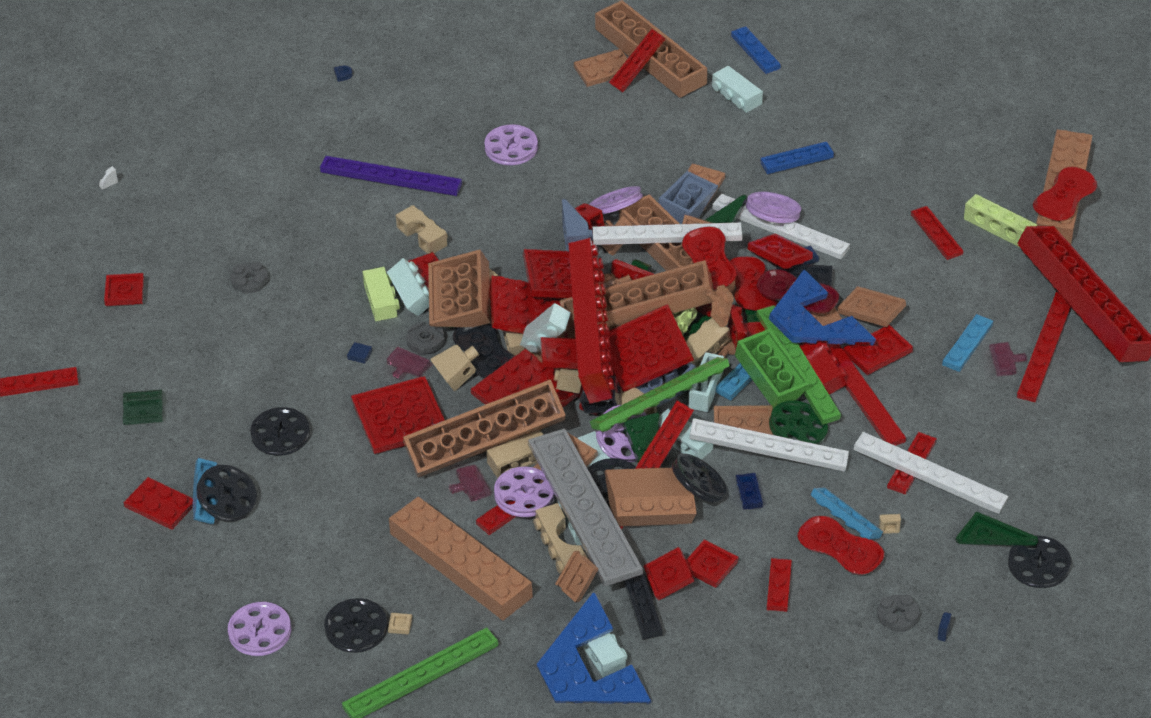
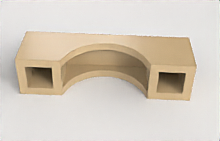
(552, 523)

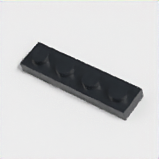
(643, 607)

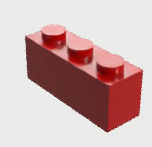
(824, 365)

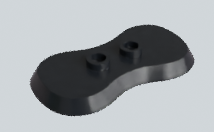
(485, 342)

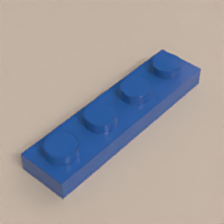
(755, 50)
(796, 157)

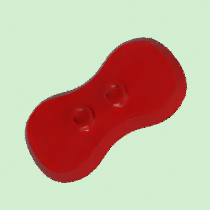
(1068, 189)
(709, 245)
(747, 275)
(828, 537)

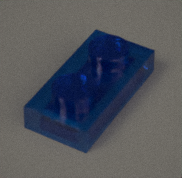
(749, 491)

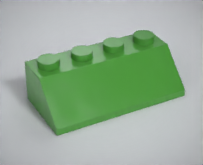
(771, 367)

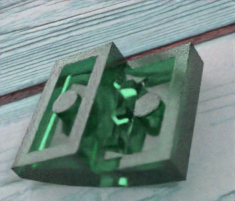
(142, 407)

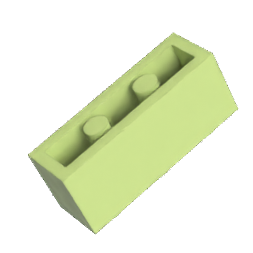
(380, 294)

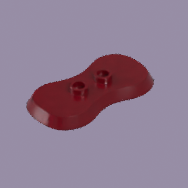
(775, 283)

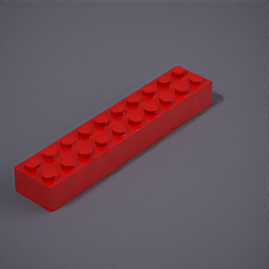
(1086, 293)
(590, 321)

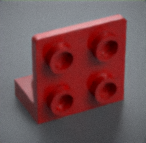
(741, 330)

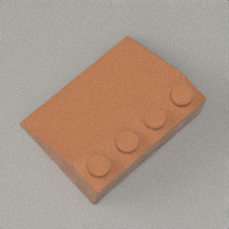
(459, 291)
(648, 497)

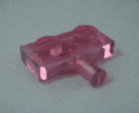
(1004, 359)
(407, 362)
(470, 483)

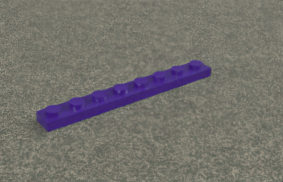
(391, 175)

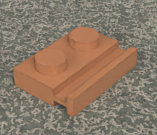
(576, 576)

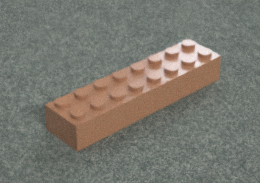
(668, 64)
(1068, 151)
(668, 255)
(679, 288)
(484, 428)
(461, 558)

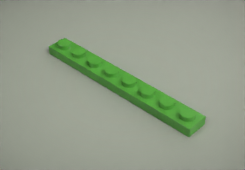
(665, 391)
(816, 393)
(420, 674)

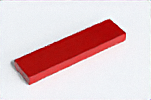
(637, 60)
(937, 232)
(921, 447)

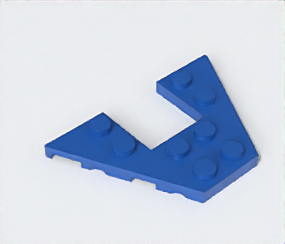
(801, 326)
(566, 673)

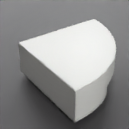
(109, 179)

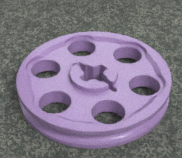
(515, 143)
(617, 199)
(773, 207)
(619, 439)
(516, 492)
(264, 634)

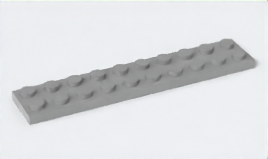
(585, 507)

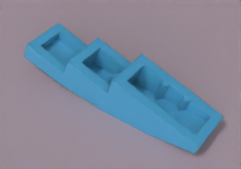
(198, 512)

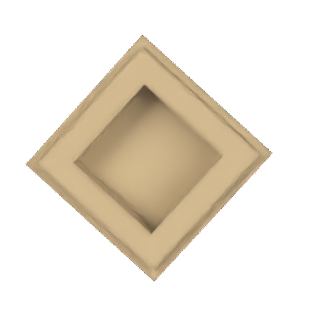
(890, 523)
(400, 623)

